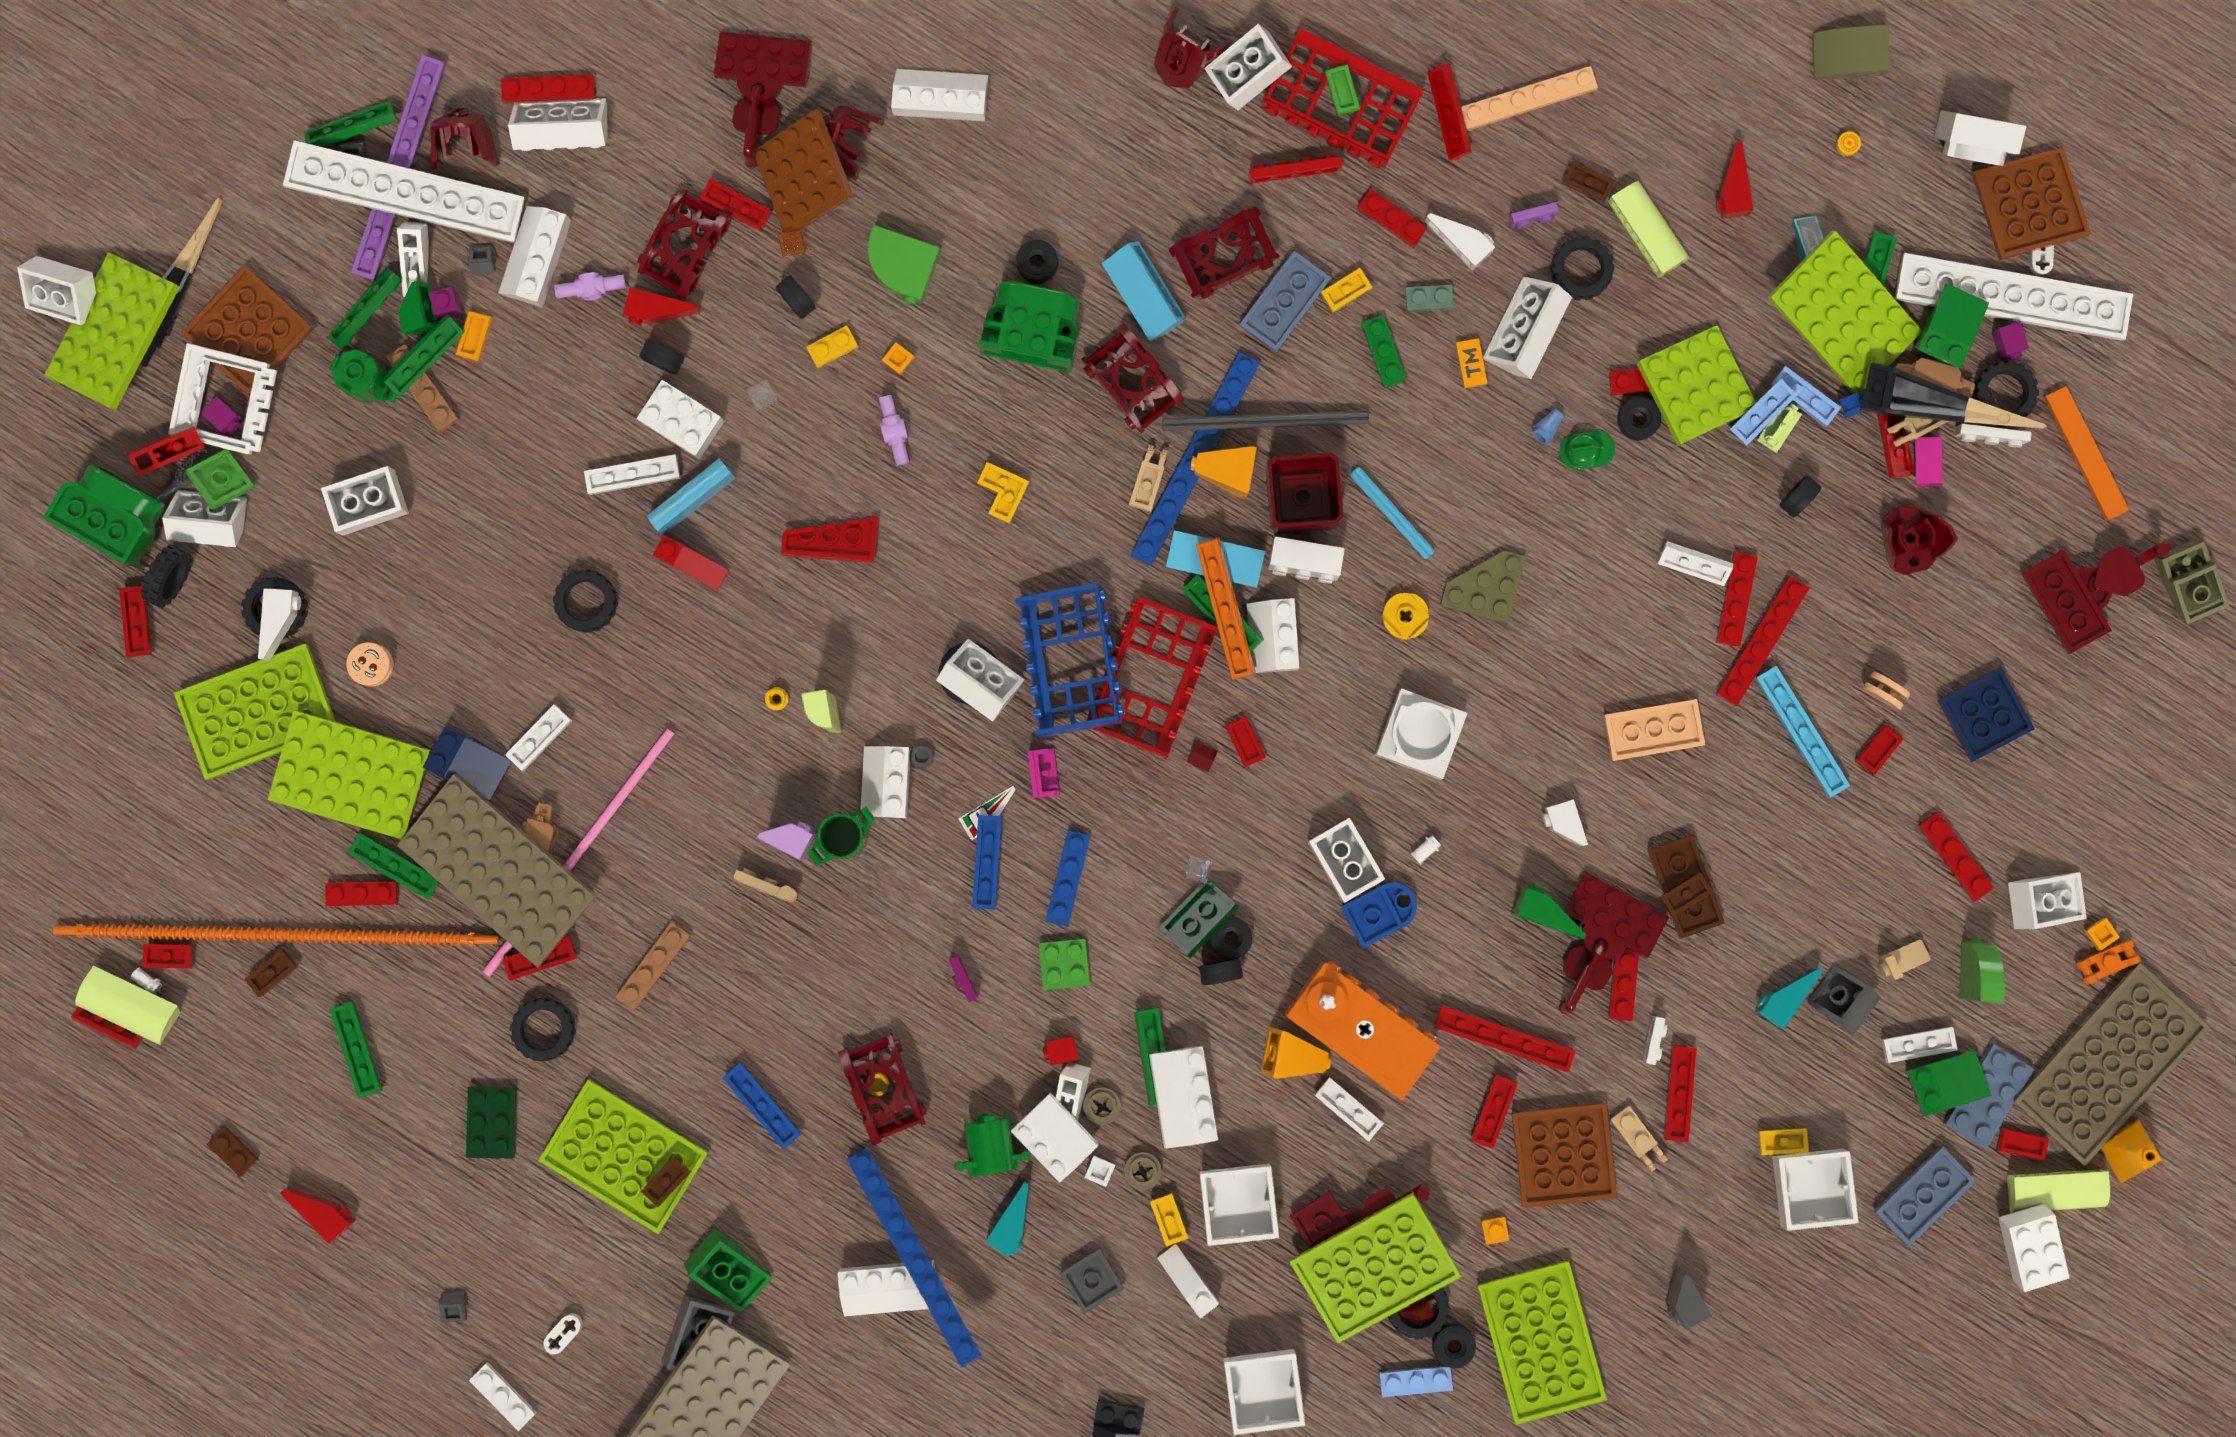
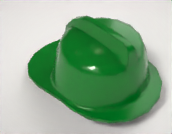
(1587, 450)

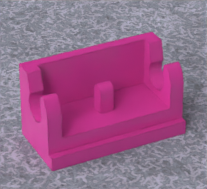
(1928, 461)
(1043, 773)

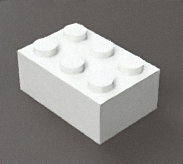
(1248, 67)
(680, 419)
(364, 500)
(1306, 559)
(1346, 860)
(2033, 1247)

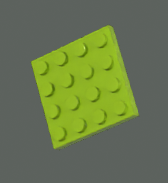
(1697, 385)

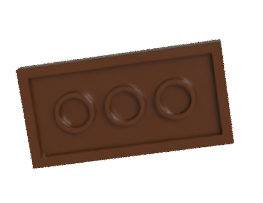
(1675, 864)

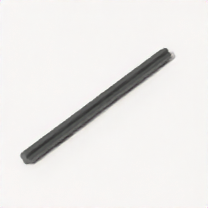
(1265, 420)

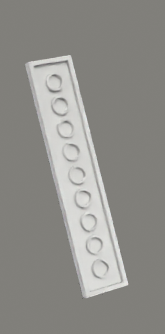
(403, 191)
(2018, 296)

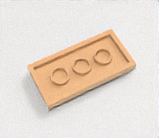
(1654, 730)

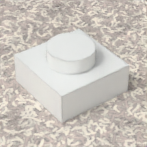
(1099, 1171)

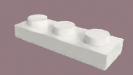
(1992, 435)
(1695, 563)
(538, 737)
(1919, 1044)
(1349, 1109)
(502, 1396)

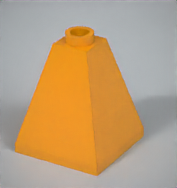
(1227, 469)
(1291, 1056)
(2130, 1151)

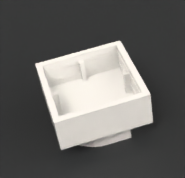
(1978, 137)
(1421, 734)
(1815, 1189)
(1239, 1204)
(1264, 1391)

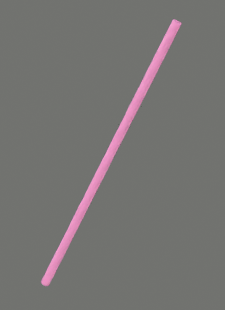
(596, 828)

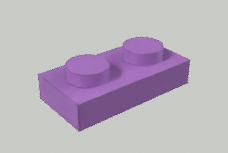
(1524, 218)

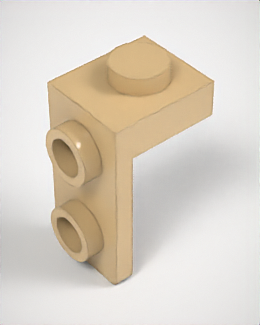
(1903, 959)

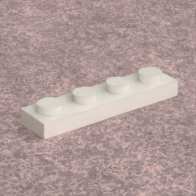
(632, 474)

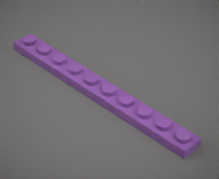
(403, 155)

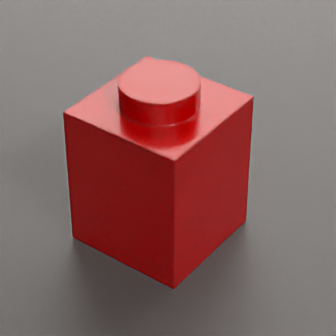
(1060, 1050)

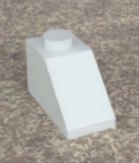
(1565, 821)

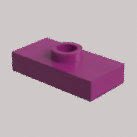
(962, 979)

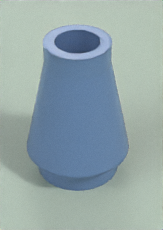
(1547, 427)

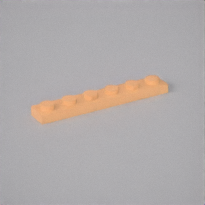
(1529, 98)

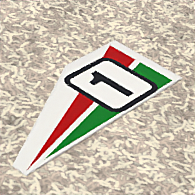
(991, 807)

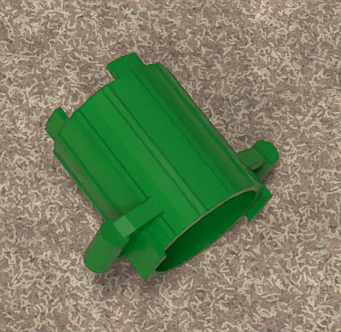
(361, 377)
(841, 836)
(989, 1147)

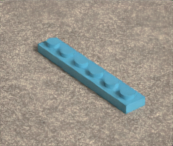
(1802, 732)

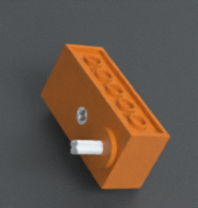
(1389, 1051)

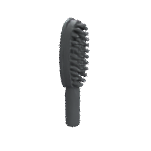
(181, 478)

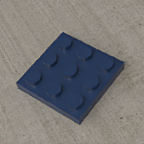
(1985, 714)

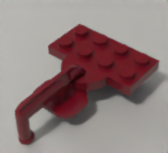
(760, 65)
(2070, 597)
(1617, 923)
(1325, 1217)

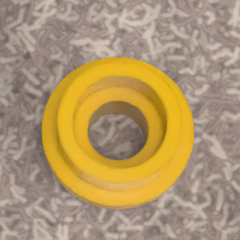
(769, 698)

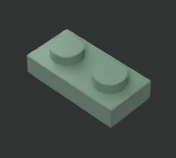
(1429, 298)

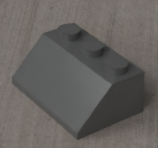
(689, 1323)

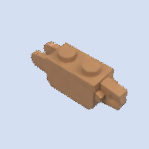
(1939, 374)
(541, 827)

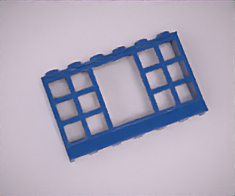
(1036, 664)

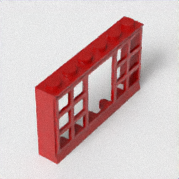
(1358, 66)
(1185, 688)

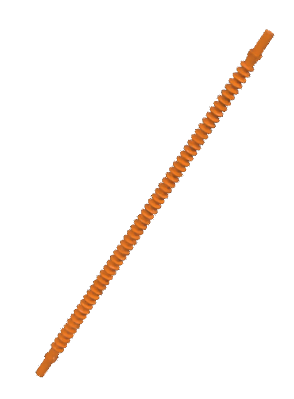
(276, 934)

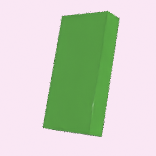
(1342, 90)

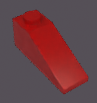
(1735, 193)
(654, 308)
(165, 450)
(690, 562)
(324, 1216)

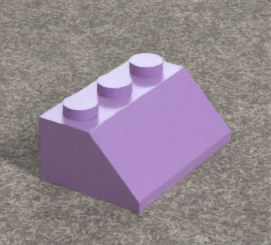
(791, 839)

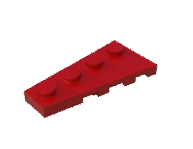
(841, 542)

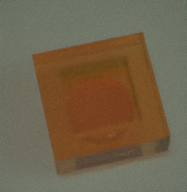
(791, 242)

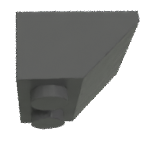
(1844, 1000)
(1685, 1301)

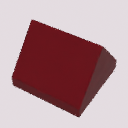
(1202, 756)
(1418, 1310)

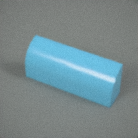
(1143, 291)
(690, 497)
(1242, 562)

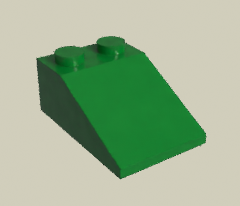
(1952, 326)
(1543, 910)
(1948, 1083)
(726, 1270)

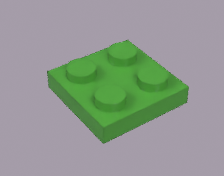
(219, 479)
(1064, 964)

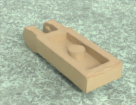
(1914, 428)
(1148, 481)
(767, 886)
(1637, 1136)

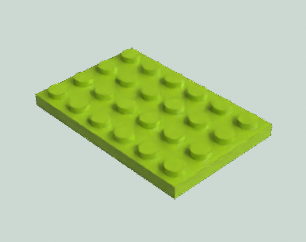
(1844, 312)
(118, 330)
(249, 710)
(349, 774)
(617, 1152)
(1375, 1268)
(1541, 1342)

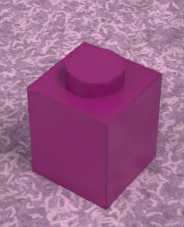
(446, 303)
(2010, 341)
(222, 416)

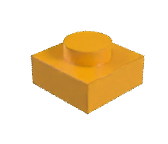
(898, 358)
(2102, 934)
(1495, 1230)

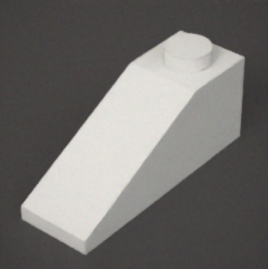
(1464, 241)
(413, 253)
(277, 616)
(1072, 1087)
(1188, 1281)

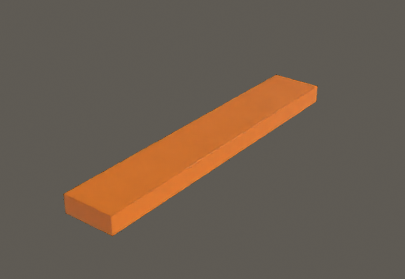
(2086, 453)
(1225, 608)

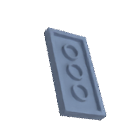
(1285, 301)
(1983, 1117)
(1924, 1196)

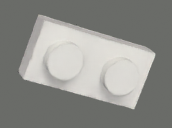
(1652, 1048)

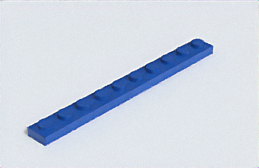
(1184, 478)
(914, 1258)

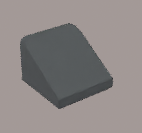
(354, 147)
(481, 260)
(453, 1306)

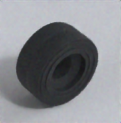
(1037, 248)
(795, 297)
(661, 357)
(1648, 409)
(1800, 496)
(1241, 947)
(1220, 972)
(1463, 1355)

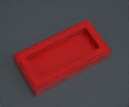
(1245, 741)
(1879, 749)
(2022, 1144)

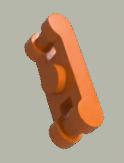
(2108, 961)

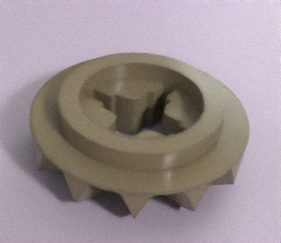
(1103, 1117)
(1138, 1181)

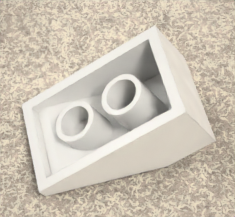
(2047, 901)

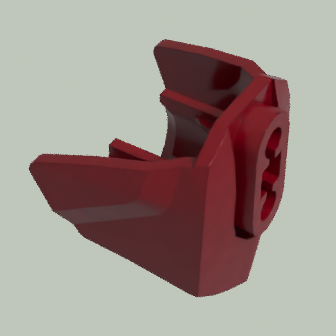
(1182, 60)
(837, 123)
(471, 127)
(1928, 536)

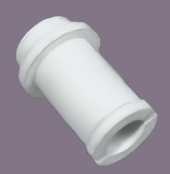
(1426, 849)
(146, 981)

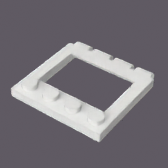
(191, 391)

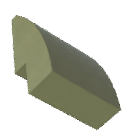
(1851, 52)
(2192, 581)

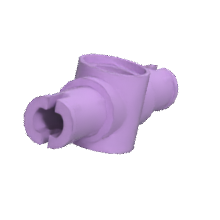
(590, 286)
(894, 430)

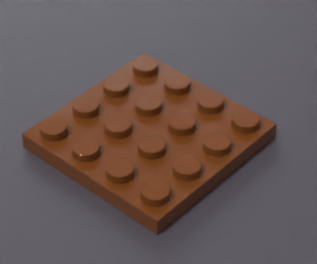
(803, 172)
(2031, 203)
(249, 323)
(1564, 1155)

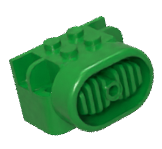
(1032, 326)
(107, 515)

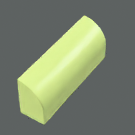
(1648, 229)
(822, 710)
(127, 1005)
(2059, 1190)

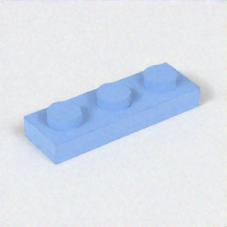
(1808, 397)
(1763, 411)
(1415, 1381)

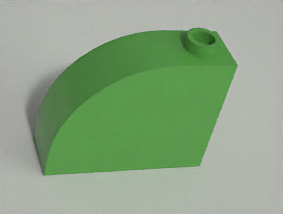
(902, 263)
(1981, 972)

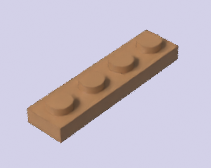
(427, 396)
(653, 966)

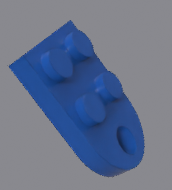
(1378, 913)

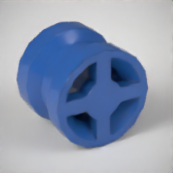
(1851, 404)

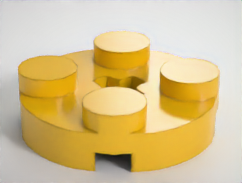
(1405, 629)

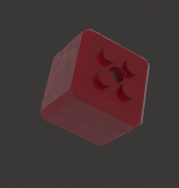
(1309, 473)

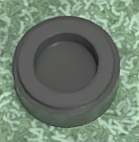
(922, 756)

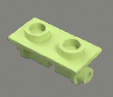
(1779, 428)

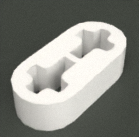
(2047, 258)
(559, 1330)

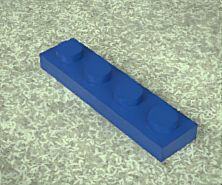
(987, 862)
(1068, 878)
(762, 1105)

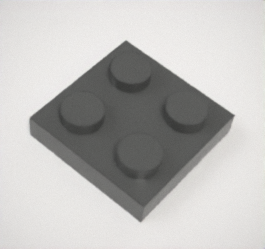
(1091, 1280)

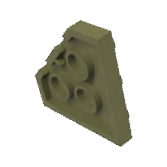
(1487, 588)

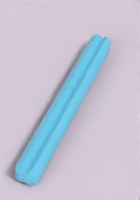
(1392, 513)

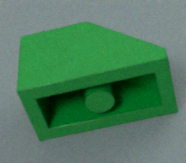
(416, 310)

